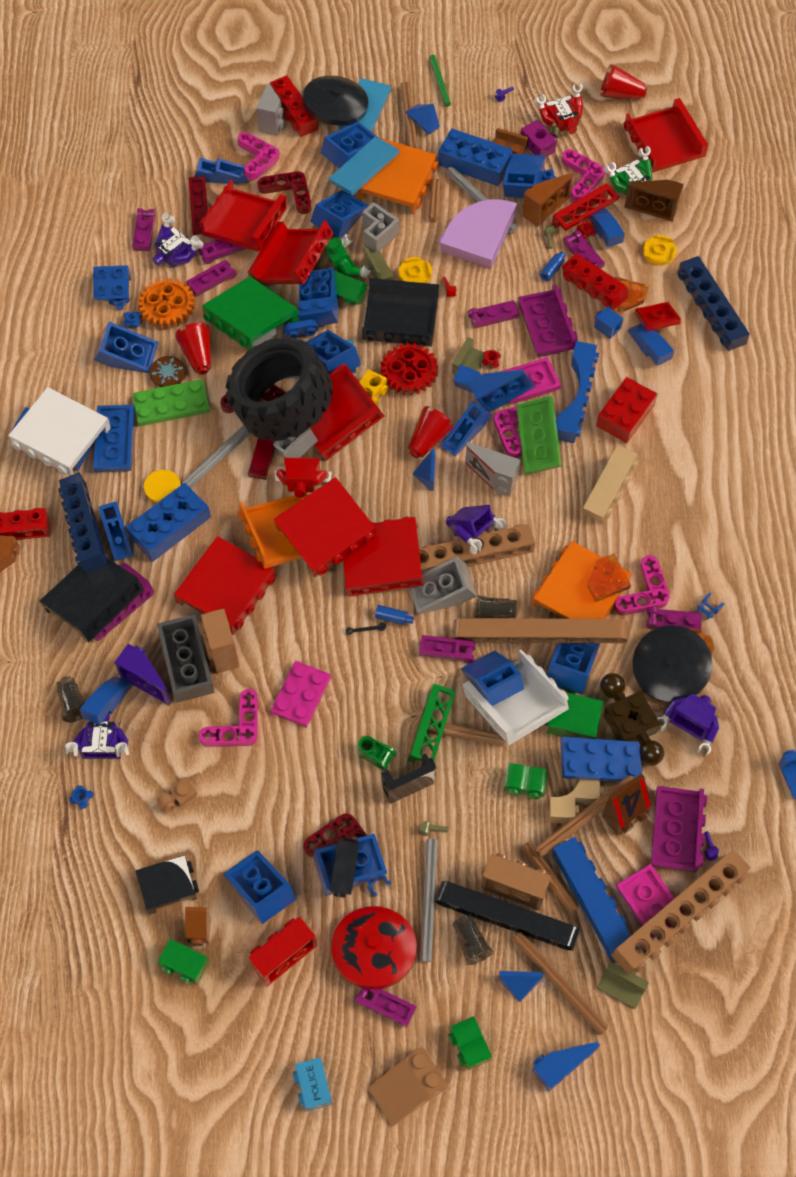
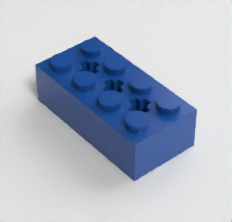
(474, 156)
(168, 522)

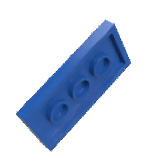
(115, 447)
(599, 759)

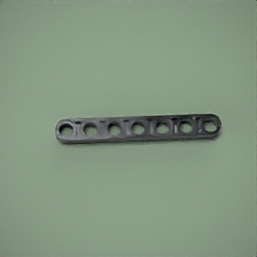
(507, 915)

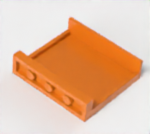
(404, 177)
(270, 544)
(566, 586)

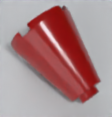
(622, 85)
(196, 346)
(429, 431)

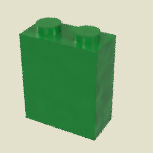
(579, 720)

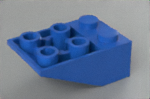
(522, 173)
(319, 298)
(494, 677)

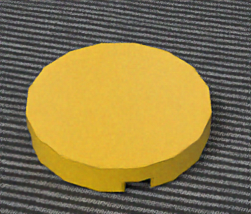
(659, 250)
(415, 270)
(160, 484)

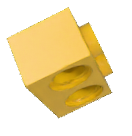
(375, 392)

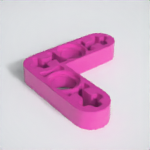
(266, 154)
(588, 173)
(510, 423)
(651, 594)
(243, 728)

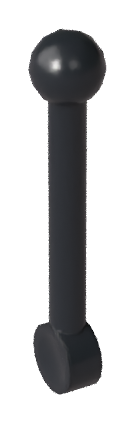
(381, 627)

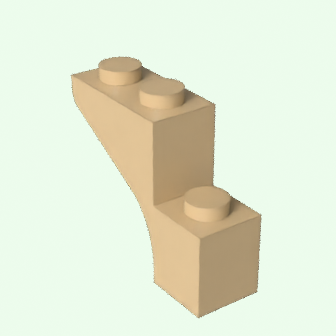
(564, 809)

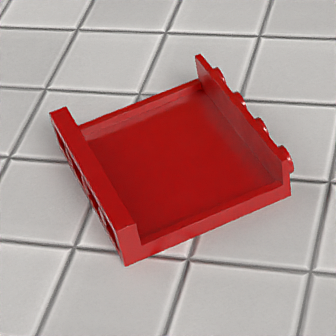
(669, 134)
(242, 218)
(290, 254)
(348, 414)
(326, 527)
(386, 562)
(227, 581)

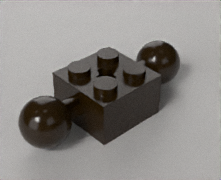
(641, 722)

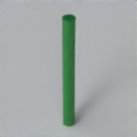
(441, 85)

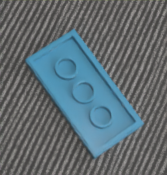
(377, 97)
(364, 165)

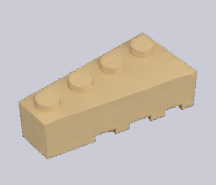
(611, 483)

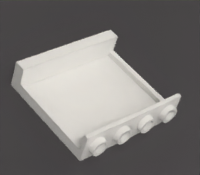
(58, 431)
(526, 709)

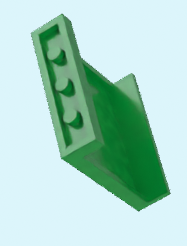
(248, 312)

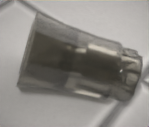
(495, 607)
(70, 699)
(471, 940)

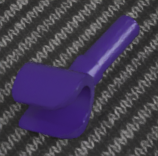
(501, 94)
(712, 852)

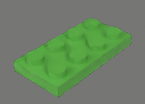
(171, 402)
(539, 435)

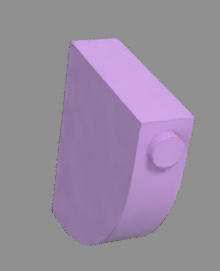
(479, 231)

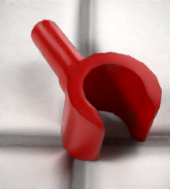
(450, 290)

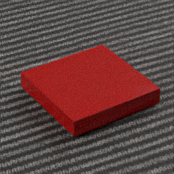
(657, 316)

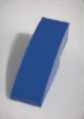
(220, 171)
(607, 227)
(652, 344)
(105, 699)

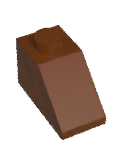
(8, 550)
(197, 925)

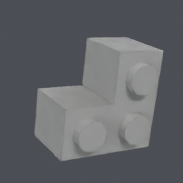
(380, 227)
(295, 446)

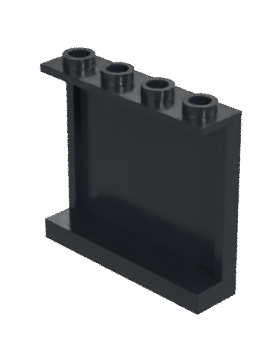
(401, 312)
(92, 598)

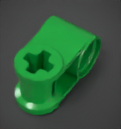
(379, 754)

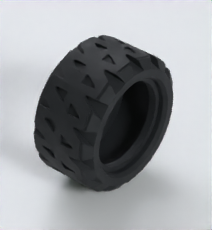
(265, 366)

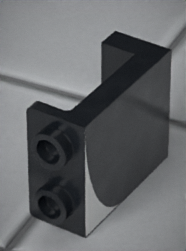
(410, 782)
(167, 883)

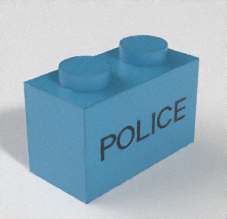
(313, 1085)

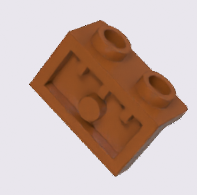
(511, 140)

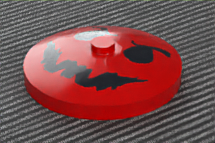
(373, 947)

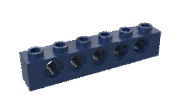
(713, 303)
(82, 523)

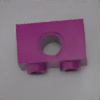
(539, 139)

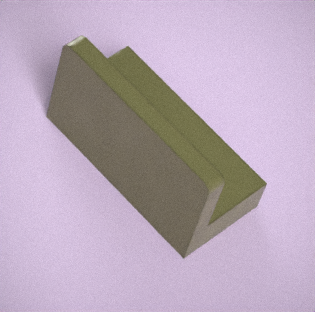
(377, 265)
(468, 357)
(622, 986)

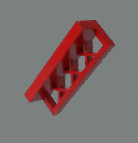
(584, 204)

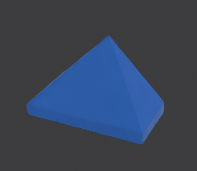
(424, 116)
(426, 469)
(520, 983)

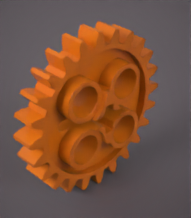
(166, 303)

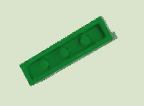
(426, 717)

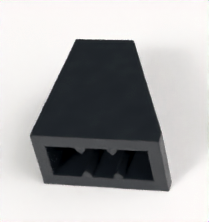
(344, 866)

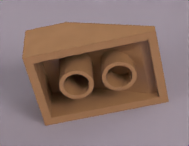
(407, 1086)

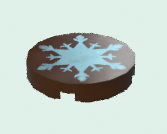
(167, 371)

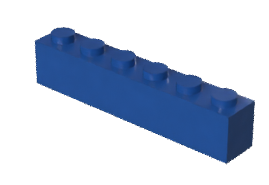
(591, 895)

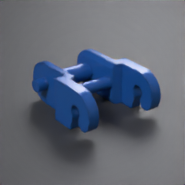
(714, 610)
(369, 886)

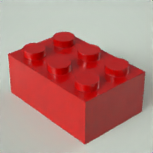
(626, 410)
(282, 950)

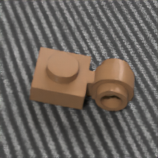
(181, 793)

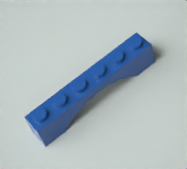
(582, 363)

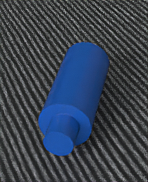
(552, 266)
(393, 615)

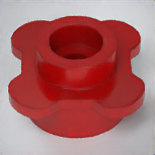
(586, 229)
(491, 354)

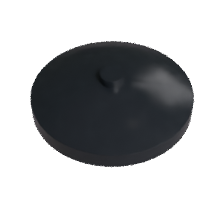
(335, 100)
(672, 663)

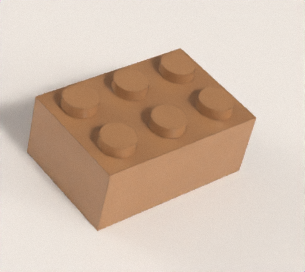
(219, 641)
(515, 881)

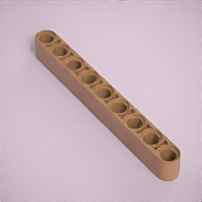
(540, 630)

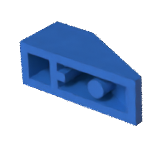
(466, 428)
(115, 531)
(559, 1064)

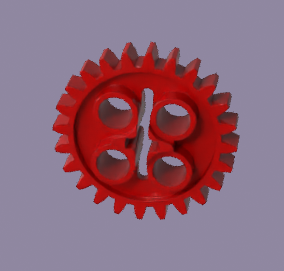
(409, 368)

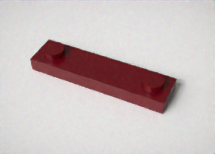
(198, 202)
(261, 459)

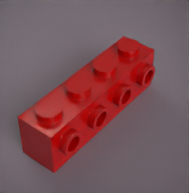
(293, 106)
(595, 281)
(25, 524)

